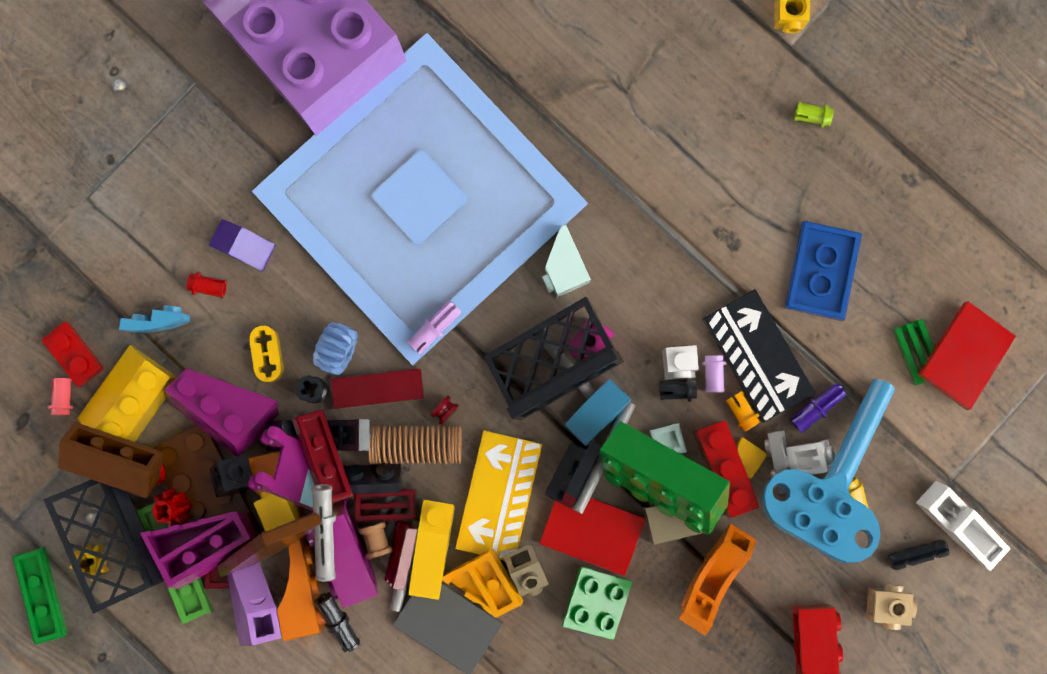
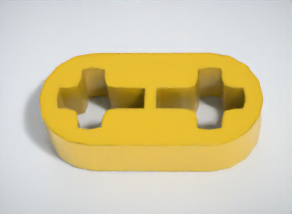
(259, 355)

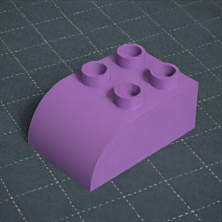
(313, 50)

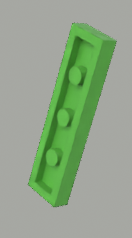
(190, 600)

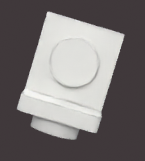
(811, 457)

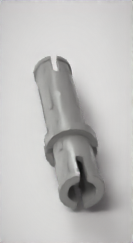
(324, 533)

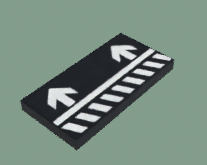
(758, 356)

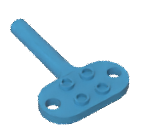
(822, 509)

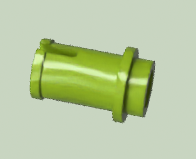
(814, 114)

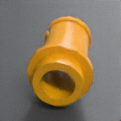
(744, 413)

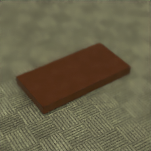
(269, 544)

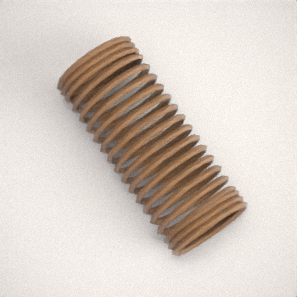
(454, 445)

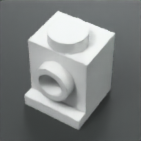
(680, 362)

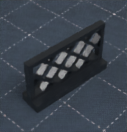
(566, 381)
(130, 527)

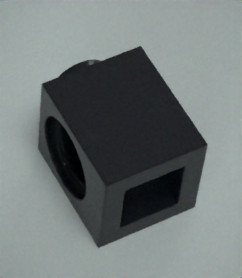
(231, 476)

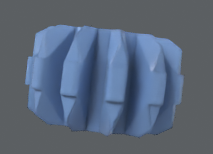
(335, 348)

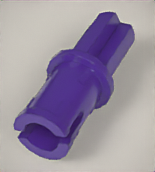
(817, 408)

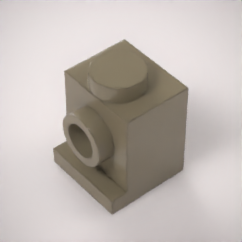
(529, 576)

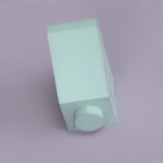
(564, 266)

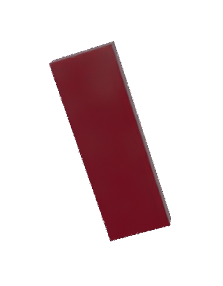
(377, 388)
(322, 453)

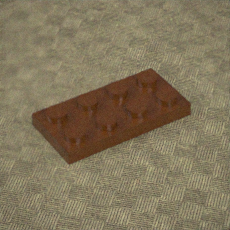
(187, 470)

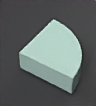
(670, 436)

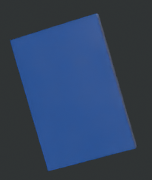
(823, 271)

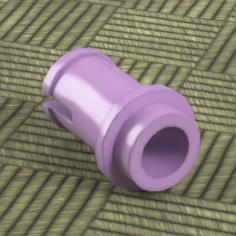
(714, 373)

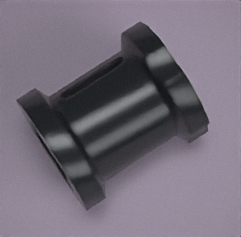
(320, 392)

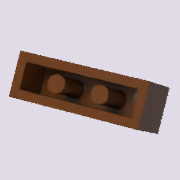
(110, 459)

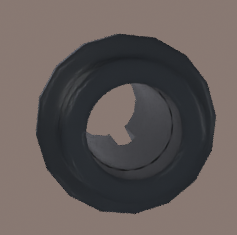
(678, 390)

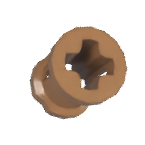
(375, 540)

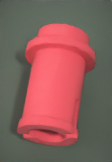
(61, 397)

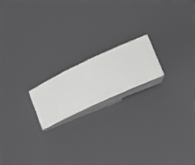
(963, 525)

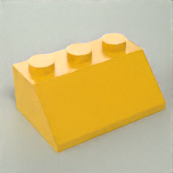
(128, 396)

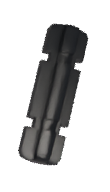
(918, 554)

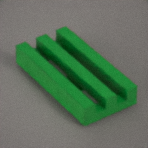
(905, 351)

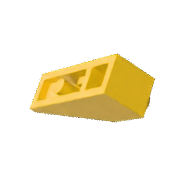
(431, 549)

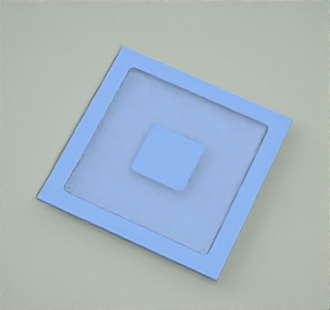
(420, 197)

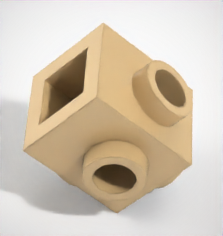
(891, 606)

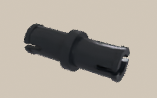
(337, 622)

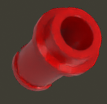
(206, 285)

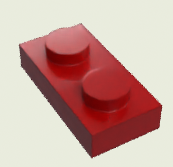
(73, 354)

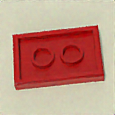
(967, 355)
(598, 536)

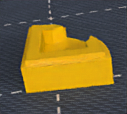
(751, 456)

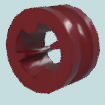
(444, 410)

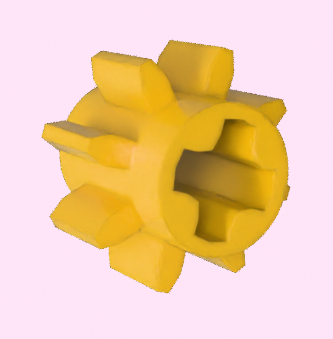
(91, 569)

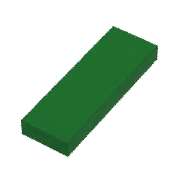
(39, 596)

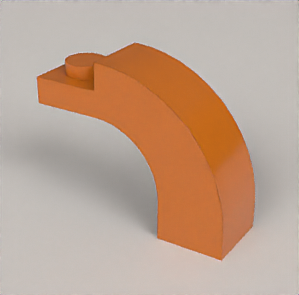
(714, 577)

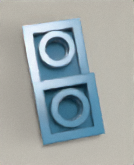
(160, 321)
(598, 412)

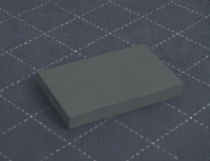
(449, 627)

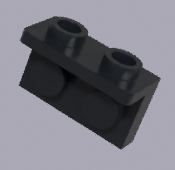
(572, 473)

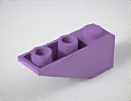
(253, 606)

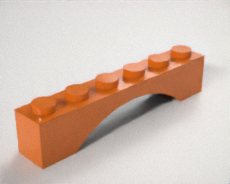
(297, 610)

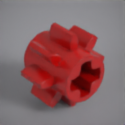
(171, 508)

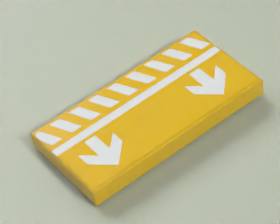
(498, 495)

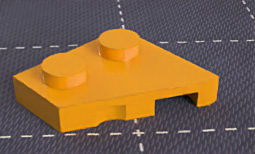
(486, 583)

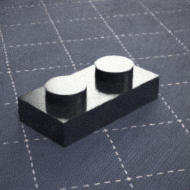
(374, 478)

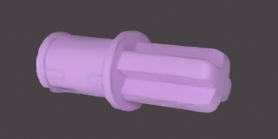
(434, 327)

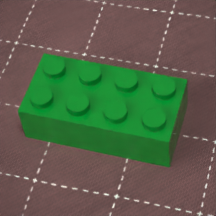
(664, 478)

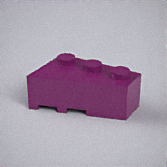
(222, 409)
(197, 547)
(354, 572)

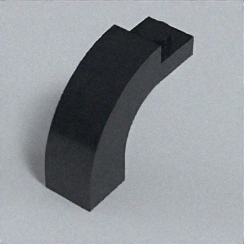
(347, 434)

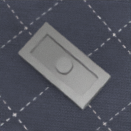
(776, 448)

